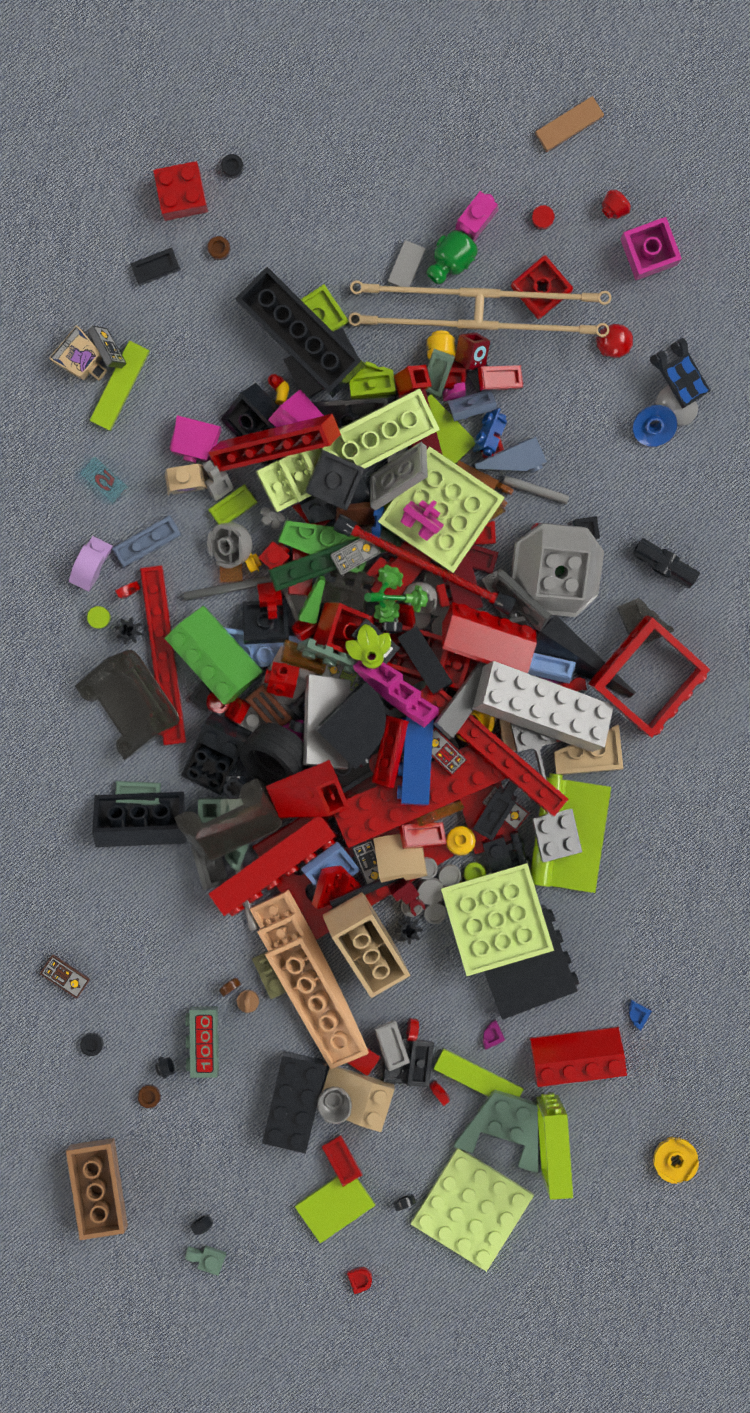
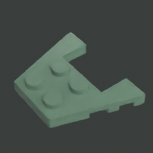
(508, 1119)

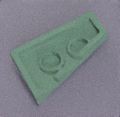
(324, 652)

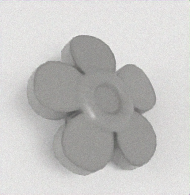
(272, 517)

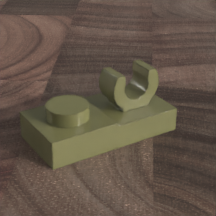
(268, 976)

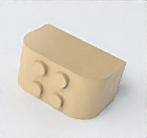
(366, 944)

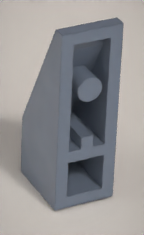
(519, 457)

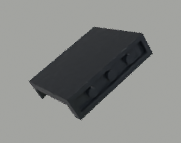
(535, 979)

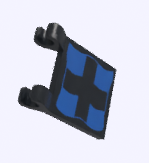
(681, 374)

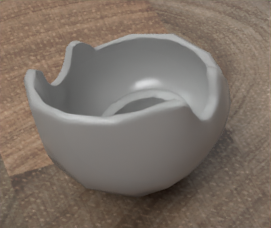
(431, 594)
(334, 1105)

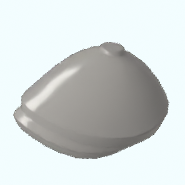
(685, 415)

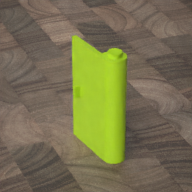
(590, 813)

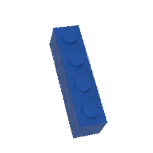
(416, 764)

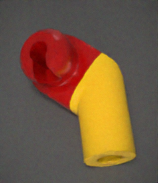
(281, 388)

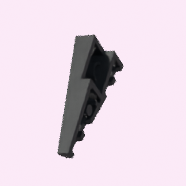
(561, 642)

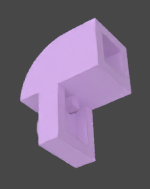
(89, 563)

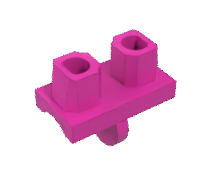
(430, 524)

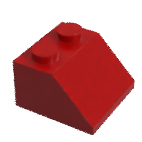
(337, 625)

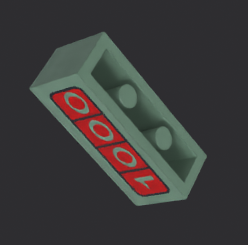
(203, 1042)

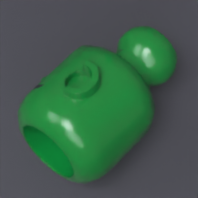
(453, 256)

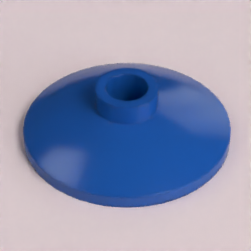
(657, 433)

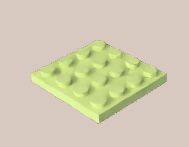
(464, 509)
(497, 919)
(472, 1209)

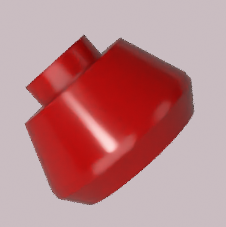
(615, 205)

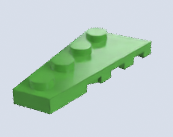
(313, 538)

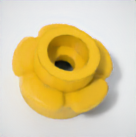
(253, 562)

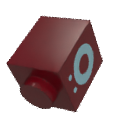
(472, 350)

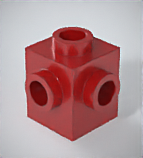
(282, 679)

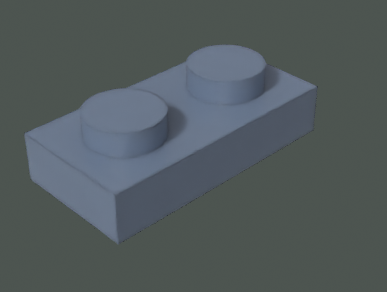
(472, 405)

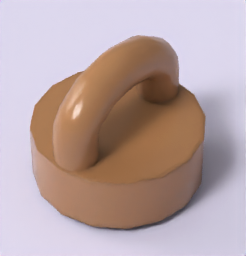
(248, 1001)

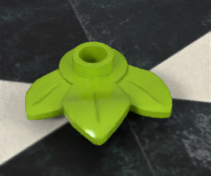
(368, 643)

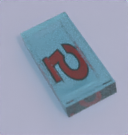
(104, 480)

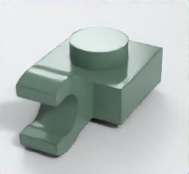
(209, 1259)

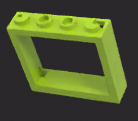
(554, 1146)

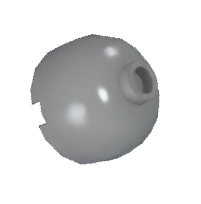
(229, 544)

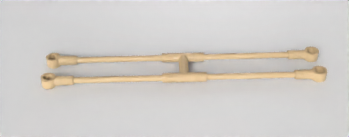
(478, 322)

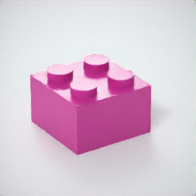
(650, 248)

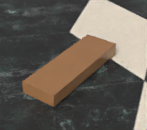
(569, 124)

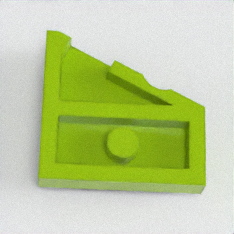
(372, 382)

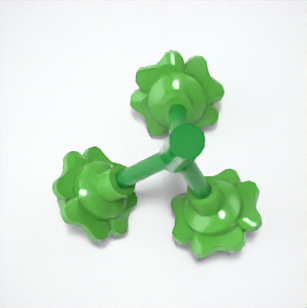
(388, 609)

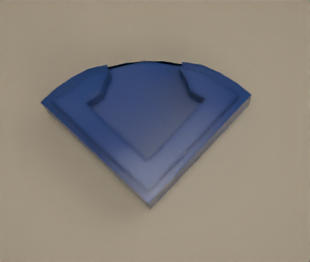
(377, 528)
(638, 1014)

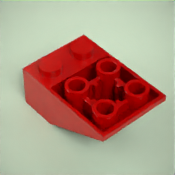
(309, 793)

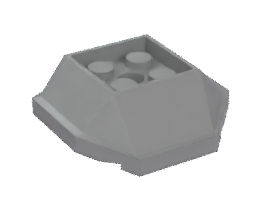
(553, 546)

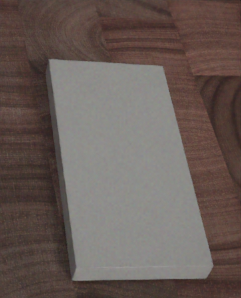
(321, 697)

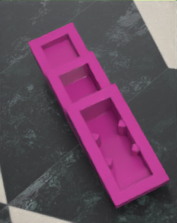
(397, 692)

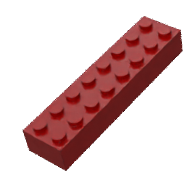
(380, 810)

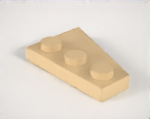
(578, 760)

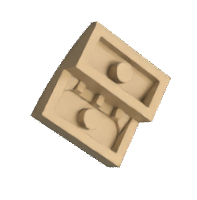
(397, 862)

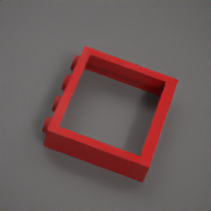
(622, 655)

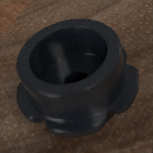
(165, 1067)

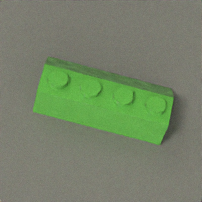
(214, 655)

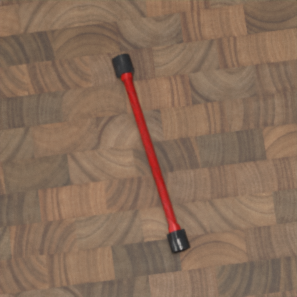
(500, 601)

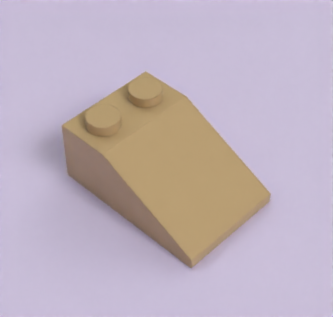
(368, 1096)

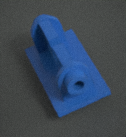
(493, 424)

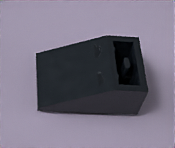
(215, 753)

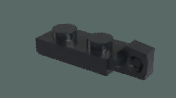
(496, 811)

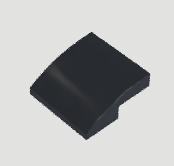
(418, 1070)

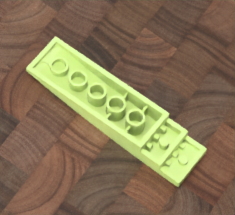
(360, 442)

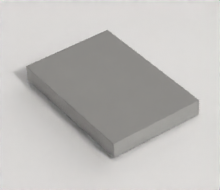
(398, 476)

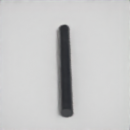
(366, 889)

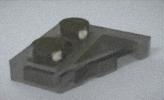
(634, 612)

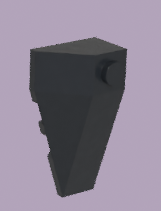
(350, 409)

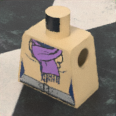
(79, 356)
(185, 479)

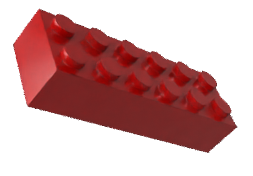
(272, 865)

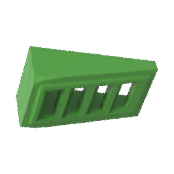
(311, 606)

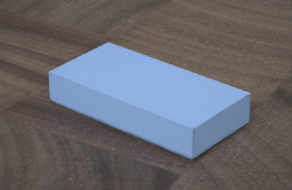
(552, 668)

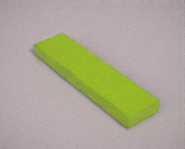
(119, 386)
(474, 1075)

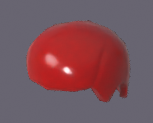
(617, 342)

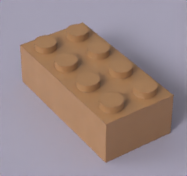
(97, 1189)

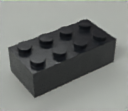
(294, 1102)

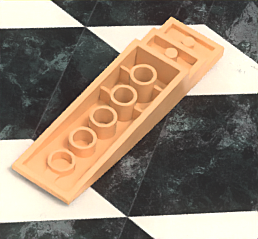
(308, 979)

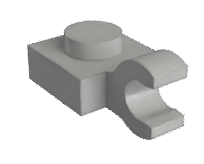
(218, 483)

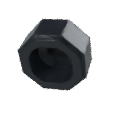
(202, 1224)

